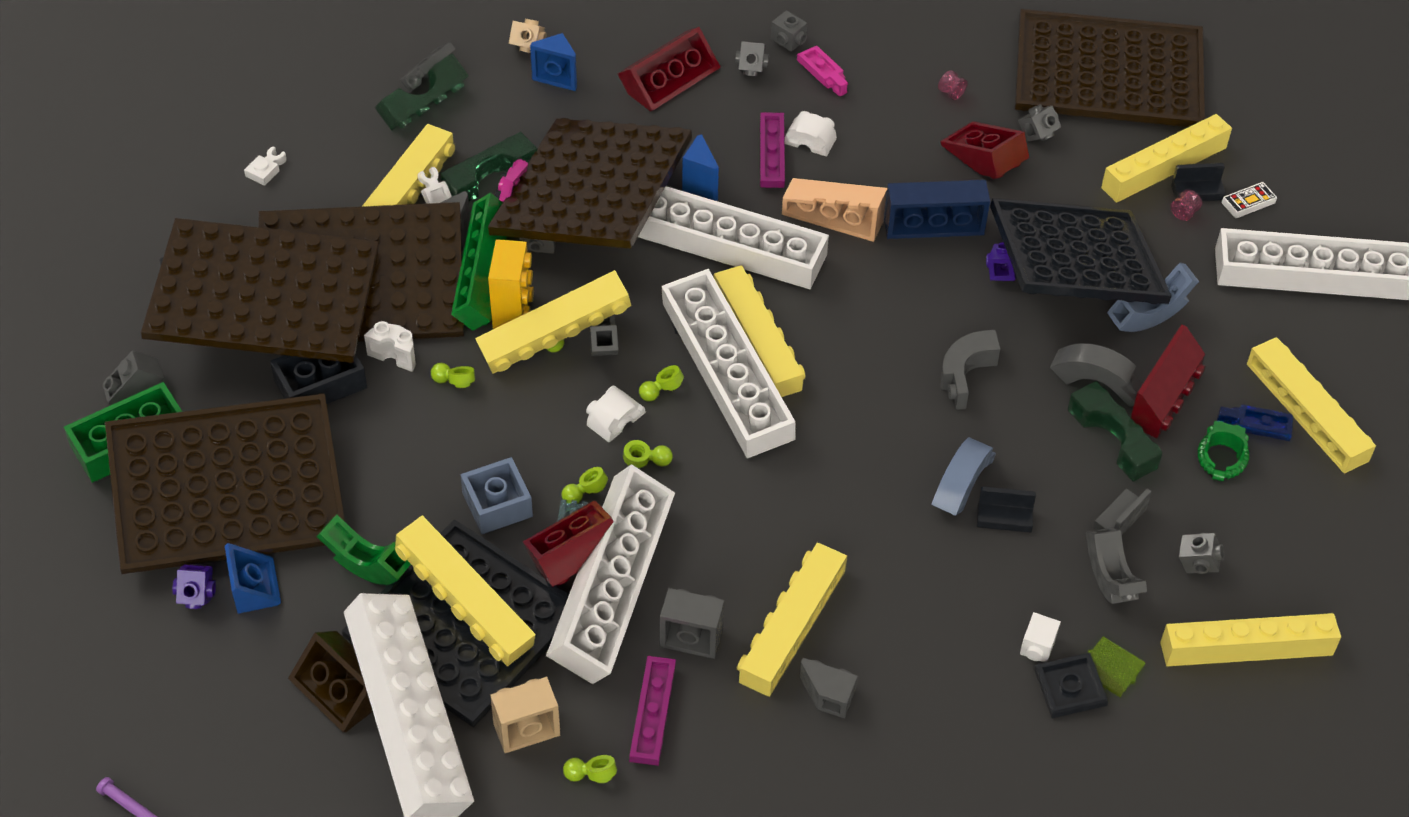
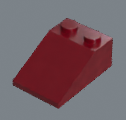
(988, 148)
(568, 543)

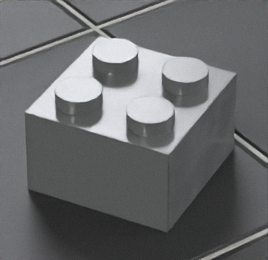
(691, 623)

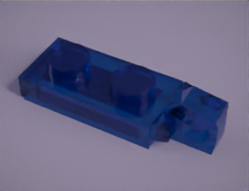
(1259, 421)

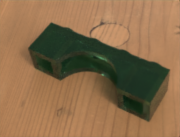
(400, 106)
(497, 158)
(1096, 408)

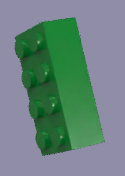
(88, 434)

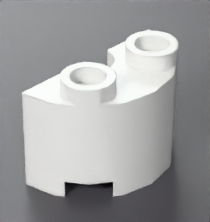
(812, 131)
(391, 342)
(612, 413)

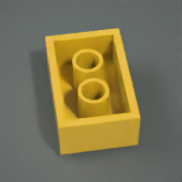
(510, 281)

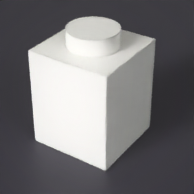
(1040, 638)

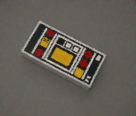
(1249, 200)

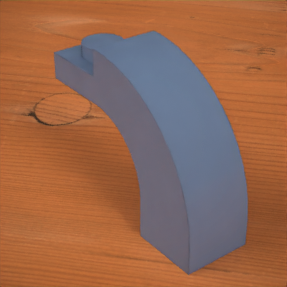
(1143, 315)
(962, 475)

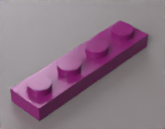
(772, 150)
(652, 711)

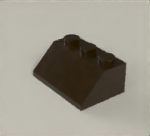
(333, 679)

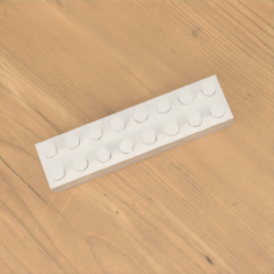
(737, 237)
(1313, 263)
(728, 363)
(611, 577)
(408, 706)

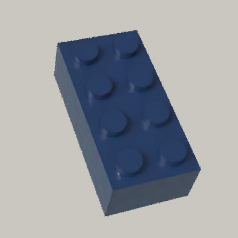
(936, 209)

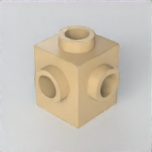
(525, 33)

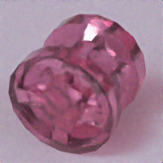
(952, 85)
(1186, 205)

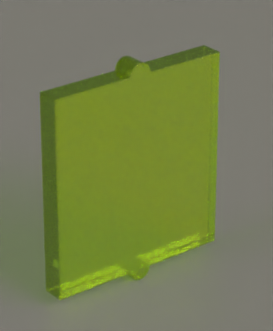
(1115, 666)

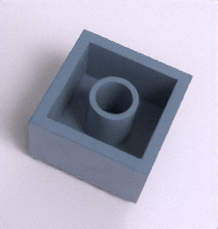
(496, 495)

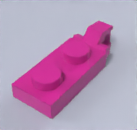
(824, 69)
(512, 179)

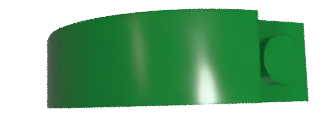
(361, 557)

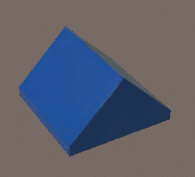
(554, 62)
(700, 170)
(252, 579)

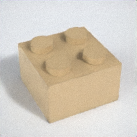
(525, 714)

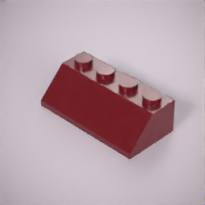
(669, 69)
(1168, 383)

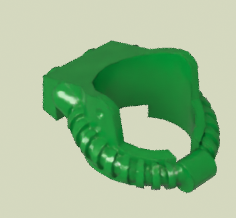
(1228, 435)

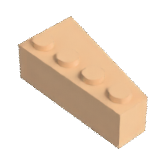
(837, 206)

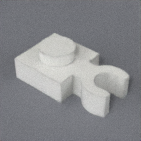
(264, 169)
(434, 191)

